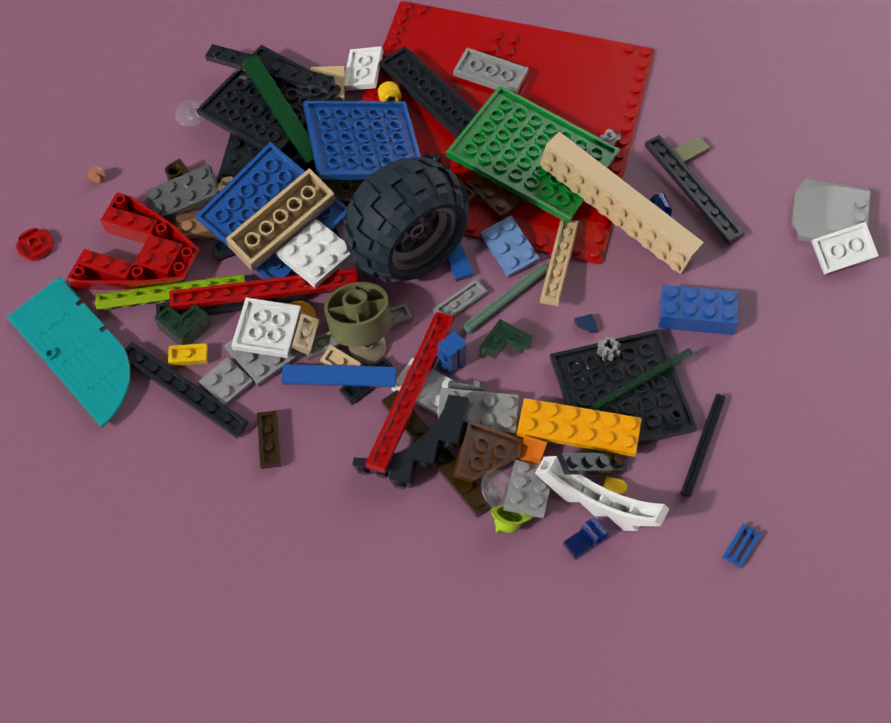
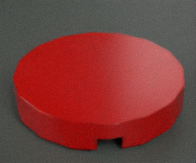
(35, 244)

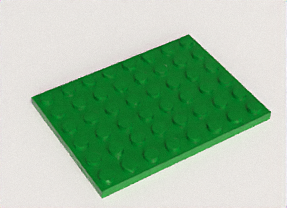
(508, 144)

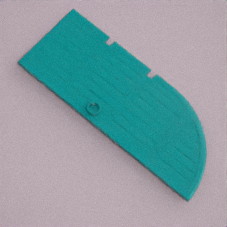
(75, 348)

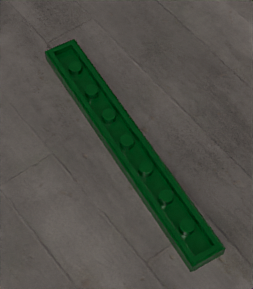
(279, 107)

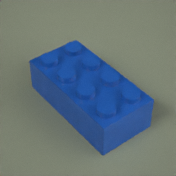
(698, 309)

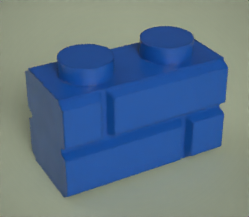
(451, 353)

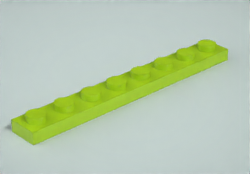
(156, 293)

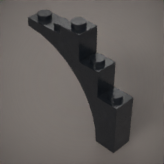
(425, 452)

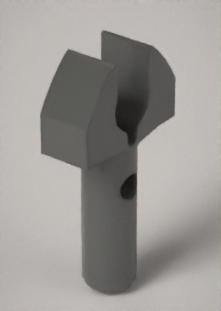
(475, 386)

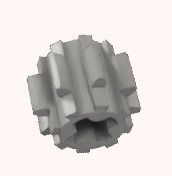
(608, 348)

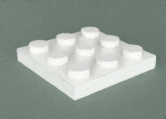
(314, 253)
(266, 327)

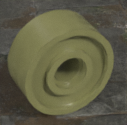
(358, 314)

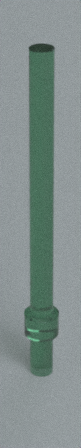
(672, 361)

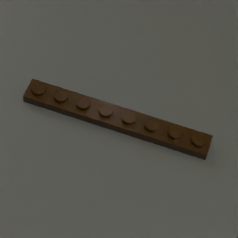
(468, 492)

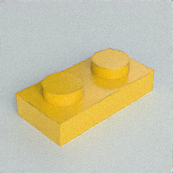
(188, 354)

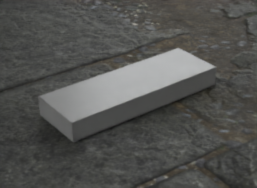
(462, 299)

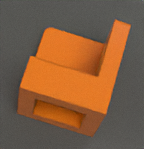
(532, 450)

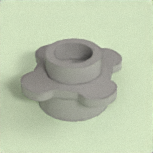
(610, 137)

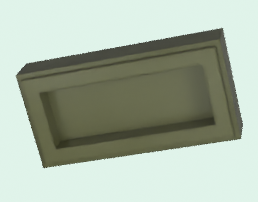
(692, 149)

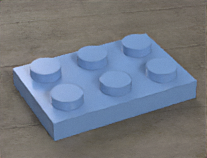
(509, 246)

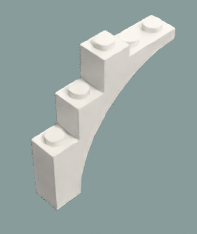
(624, 511)

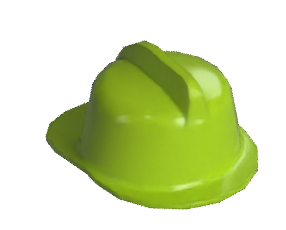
(508, 521)

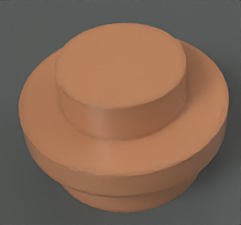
(96, 174)

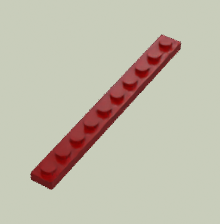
(256, 290)
(409, 393)

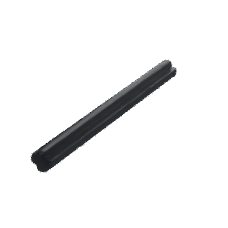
(703, 445)

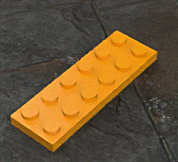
(579, 427)

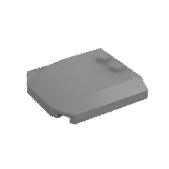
(827, 208)

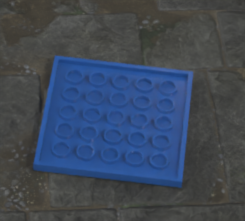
(358, 136)
(249, 192)

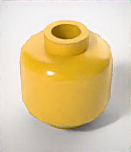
(389, 92)

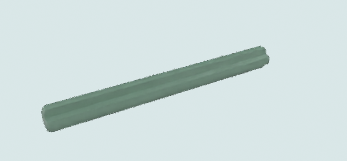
(505, 298)

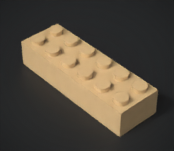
(280, 219)

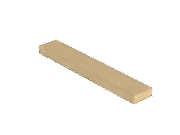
(559, 263)

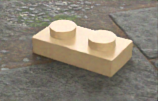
(305, 333)
(338, 358)

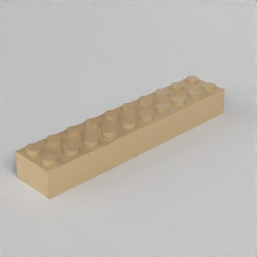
(620, 203)

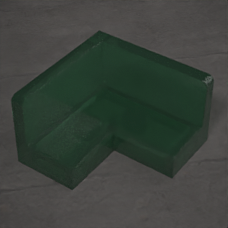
(183, 328)
(504, 335)

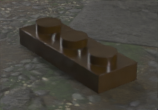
(268, 439)

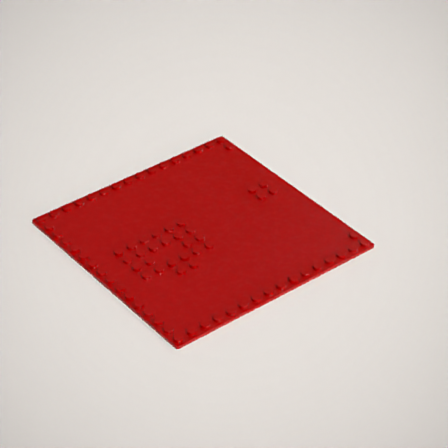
(569, 74)

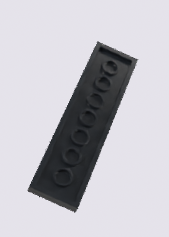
(428, 90)

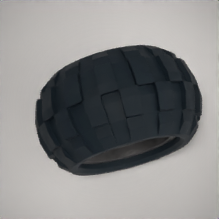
(406, 219)

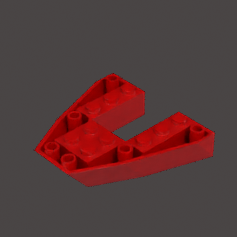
(161, 261)

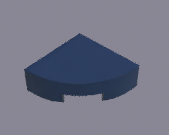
(586, 323)

